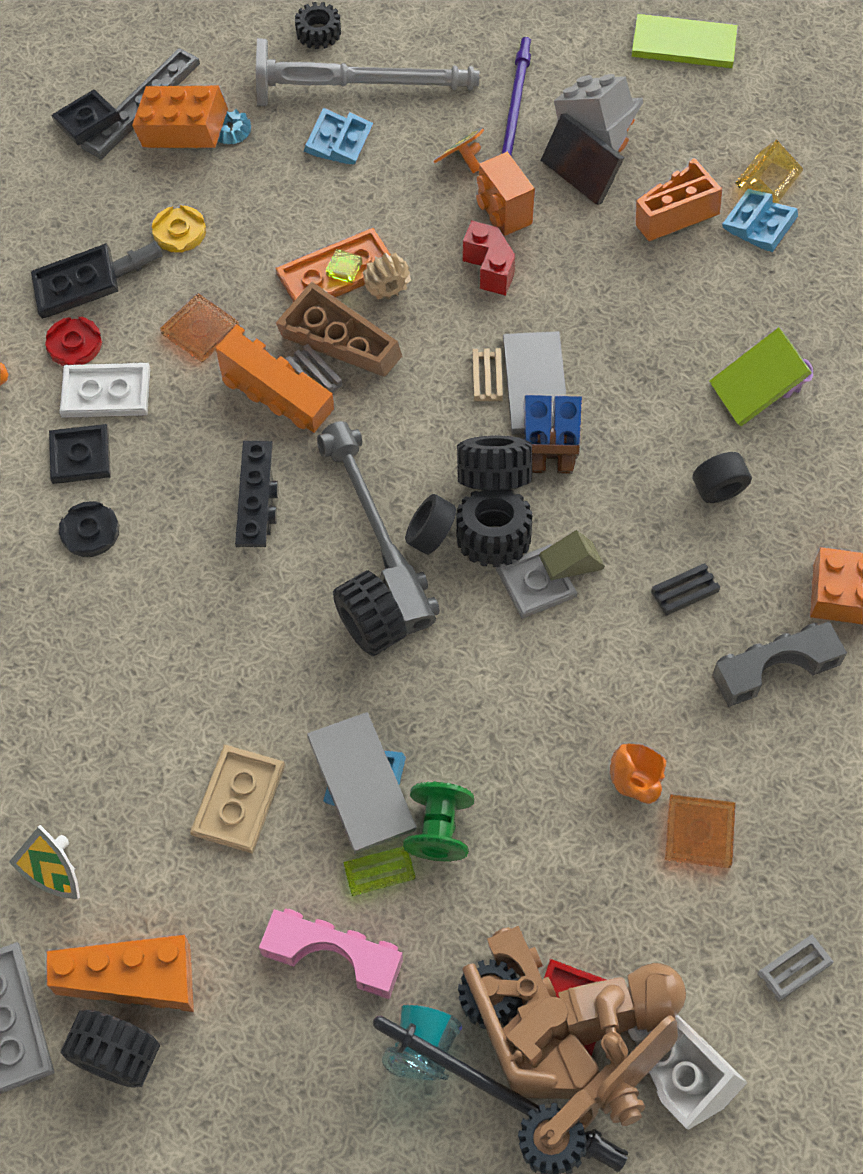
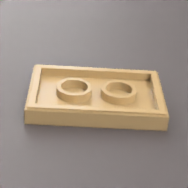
(238, 798)

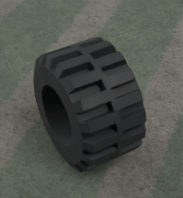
(494, 463)
(498, 543)
(370, 613)
(110, 1048)

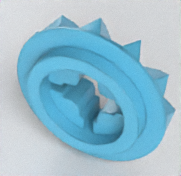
(240, 131)

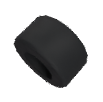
(722, 477)

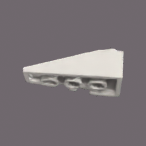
(692, 1077)

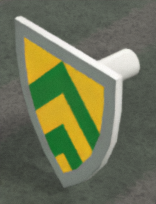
(46, 864)

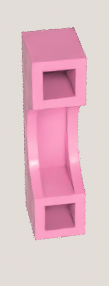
(291, 938)

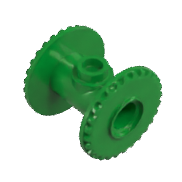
(437, 839)

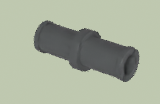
(136, 259)

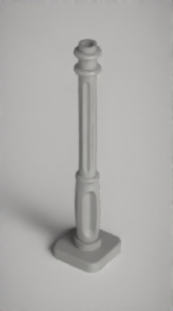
(312, 73)

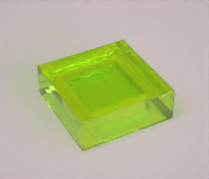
(344, 266)

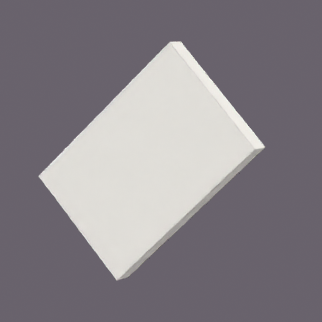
(105, 390)

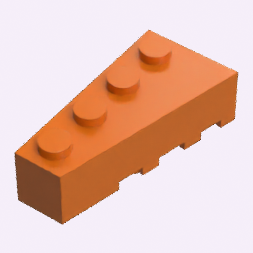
(272, 381)
(135, 972)

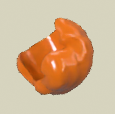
(638, 772)

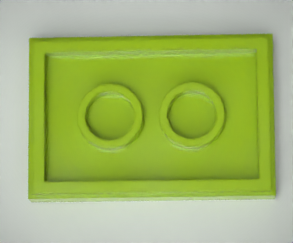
(760, 377)

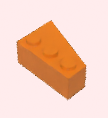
(679, 203)

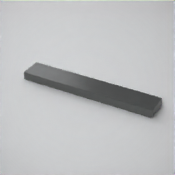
(170, 73)

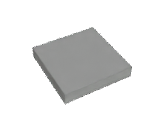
(531, 586)

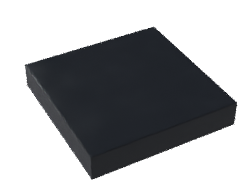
(86, 117)
(79, 454)

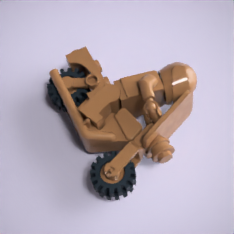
(546, 1041)

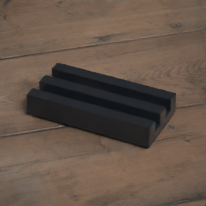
(680, 579)

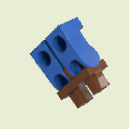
(554, 441)

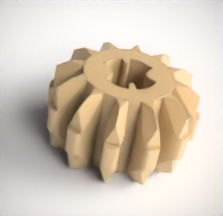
(386, 276)

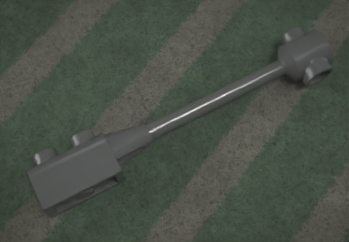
(399, 577)

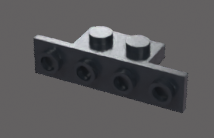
(256, 495)

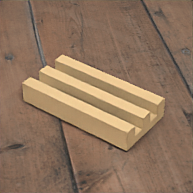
(487, 355)

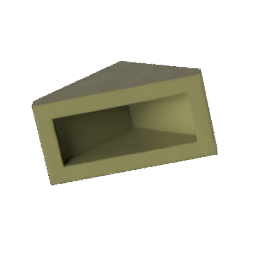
(571, 557)

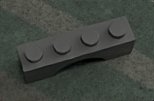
(814, 649)

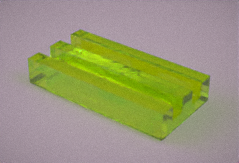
(377, 858)

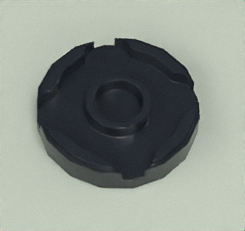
(91, 537)

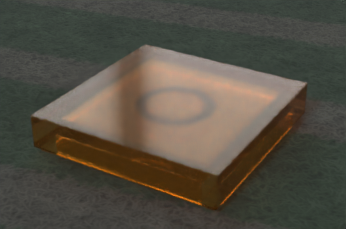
(198, 327)
(700, 831)

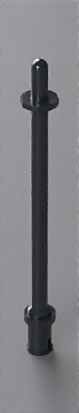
(596, 1145)

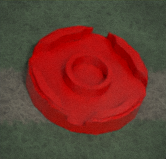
(73, 341)

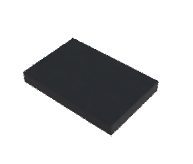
(582, 159)
(74, 281)

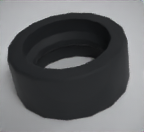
(430, 524)

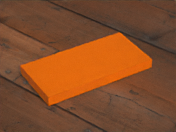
(312, 267)

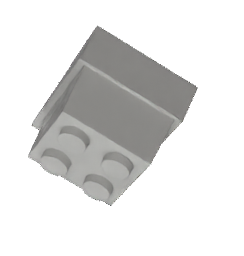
(601, 106)

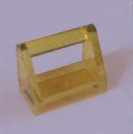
(775, 154)

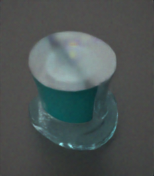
(432, 1026)

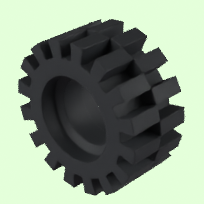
(318, 15)

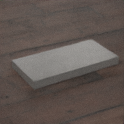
(532, 368)
(361, 782)
(22, 1038)

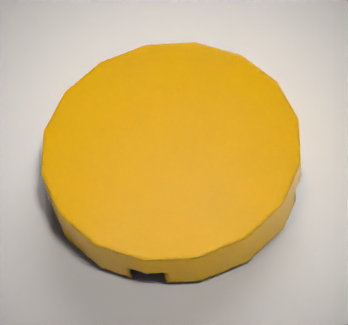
(182, 235)

